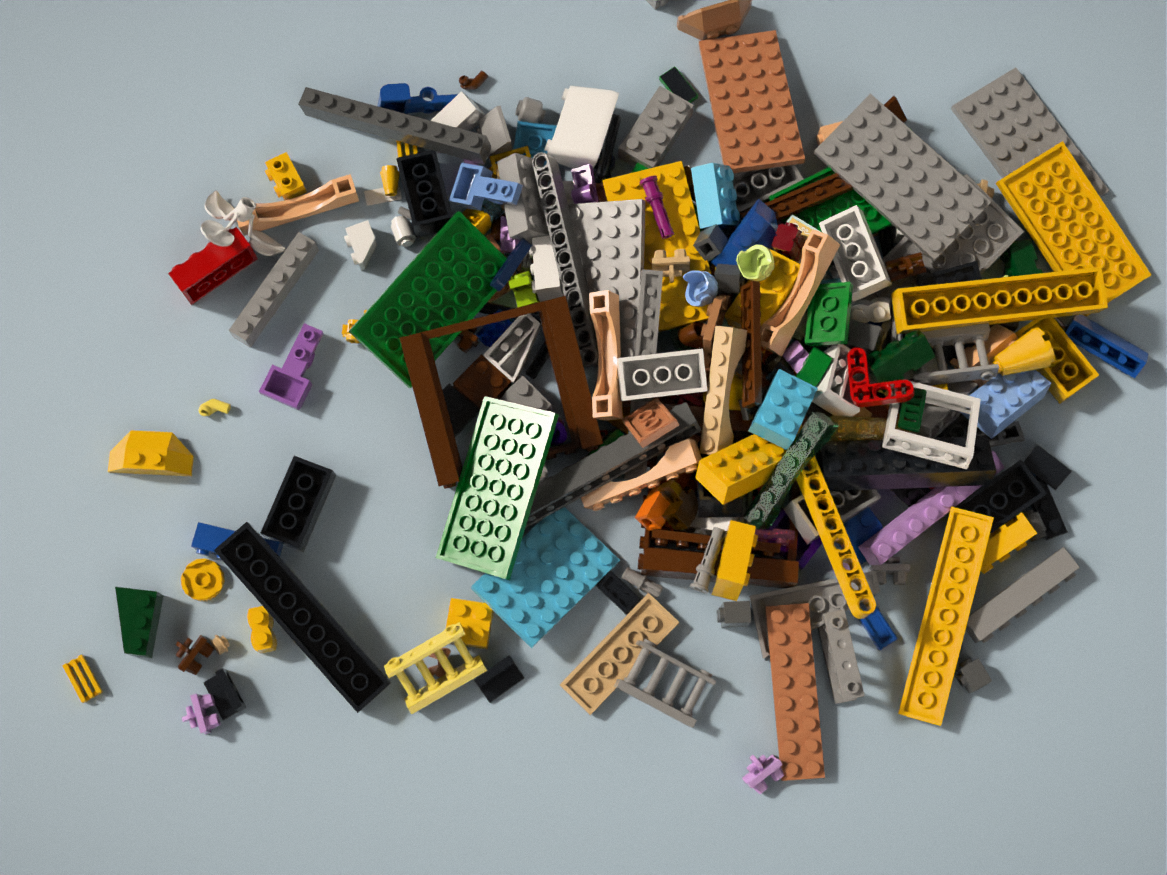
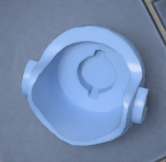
(701, 288)

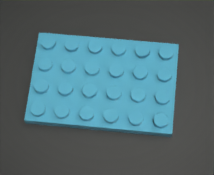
(551, 574)

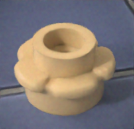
(220, 644)

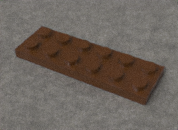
(684, 540)

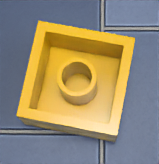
(475, 620)

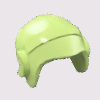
(756, 263)

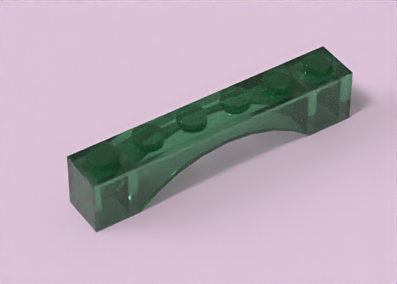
(807, 443)

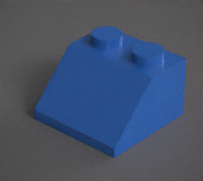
(860, 529)

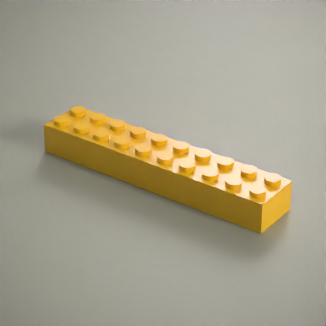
(999, 300)

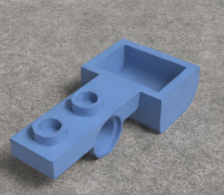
(475, 184)

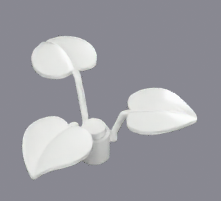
(218, 235)

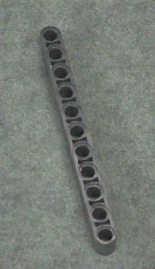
(562, 251)

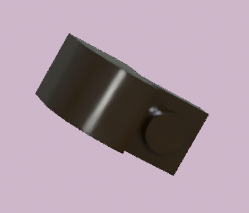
(682, 505)

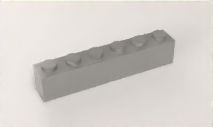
(274, 289)
(1021, 594)

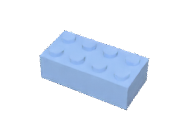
(1007, 399)

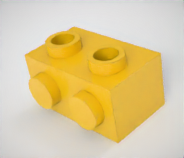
(285, 177)

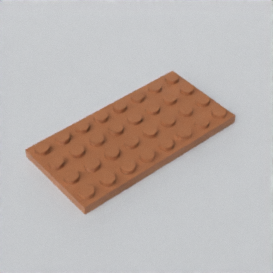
(751, 102)

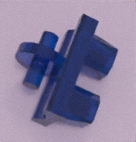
(491, 332)

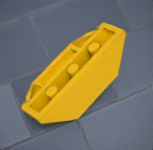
(151, 454)

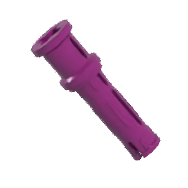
(654, 198)

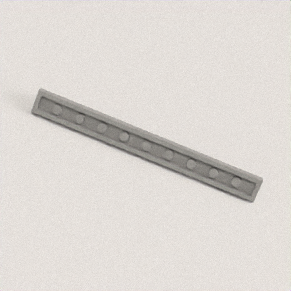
(646, 335)

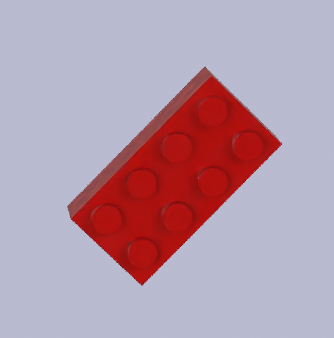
(212, 267)

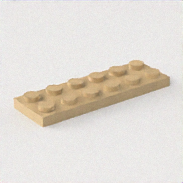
(616, 654)

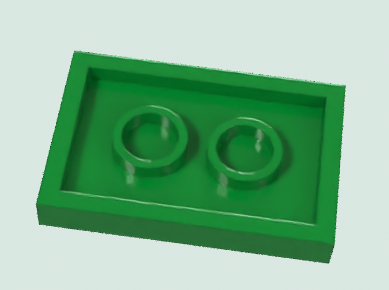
(829, 314)

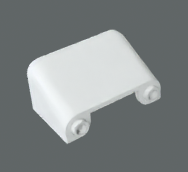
(582, 126)

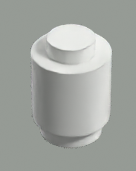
(403, 231)

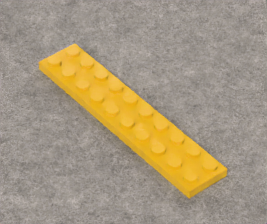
(945, 616)

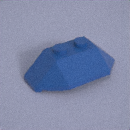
(755, 229)

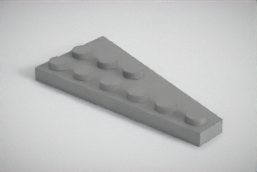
(822, 598)

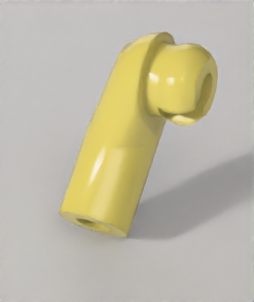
(212, 406)

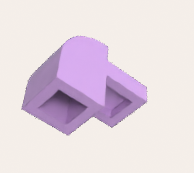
(795, 355)

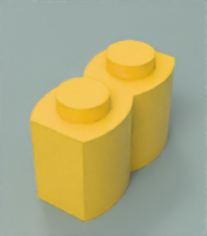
(262, 635)

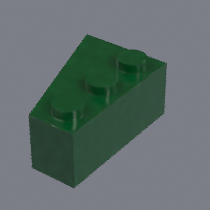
(1020, 259)
(900, 358)
(138, 619)

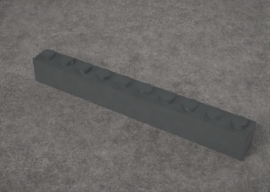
(395, 125)
(605, 466)

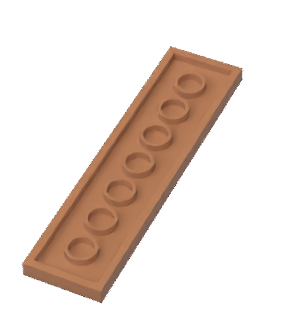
(795, 691)

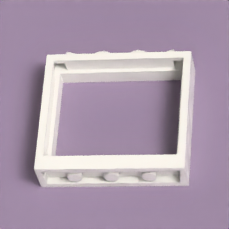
(931, 448)

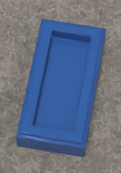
(878, 629)

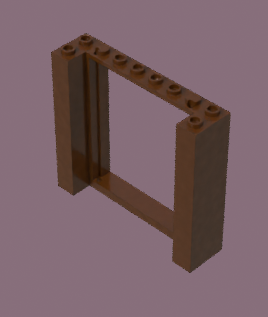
(566, 367)
(683, 563)

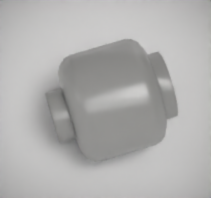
(530, 110)

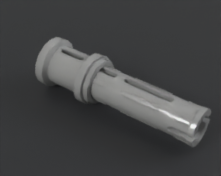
(706, 568)

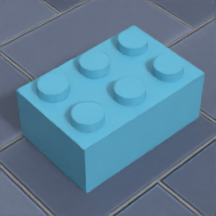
(715, 196)
(783, 409)

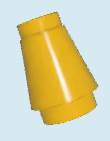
(390, 179)

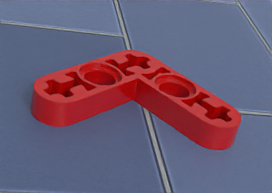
(865, 387)

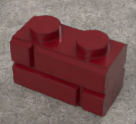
(788, 241)

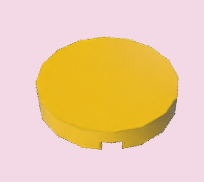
(202, 579)

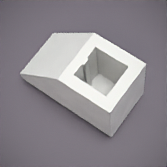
(362, 241)

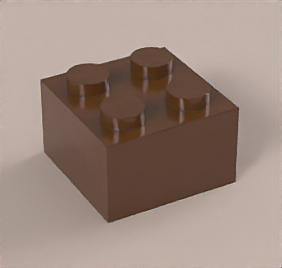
(482, 380)

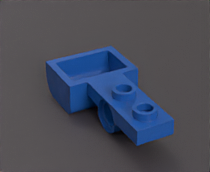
(398, 98)

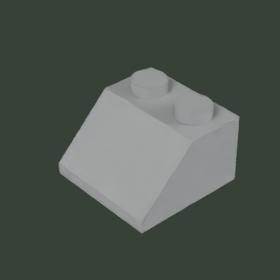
(495, 128)
(525, 394)

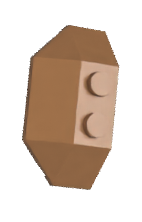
(715, 19)

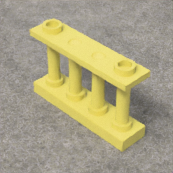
(435, 687)

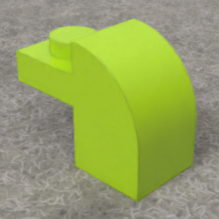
(522, 287)

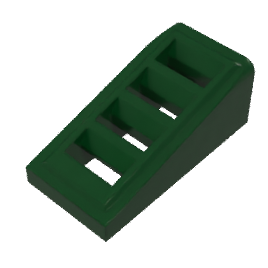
(919, 400)

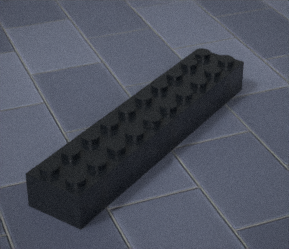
(302, 616)

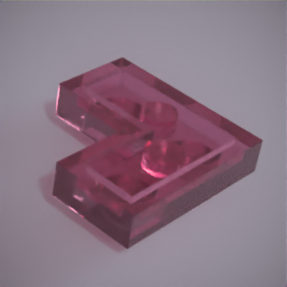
(781, 536)

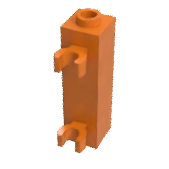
(656, 504)

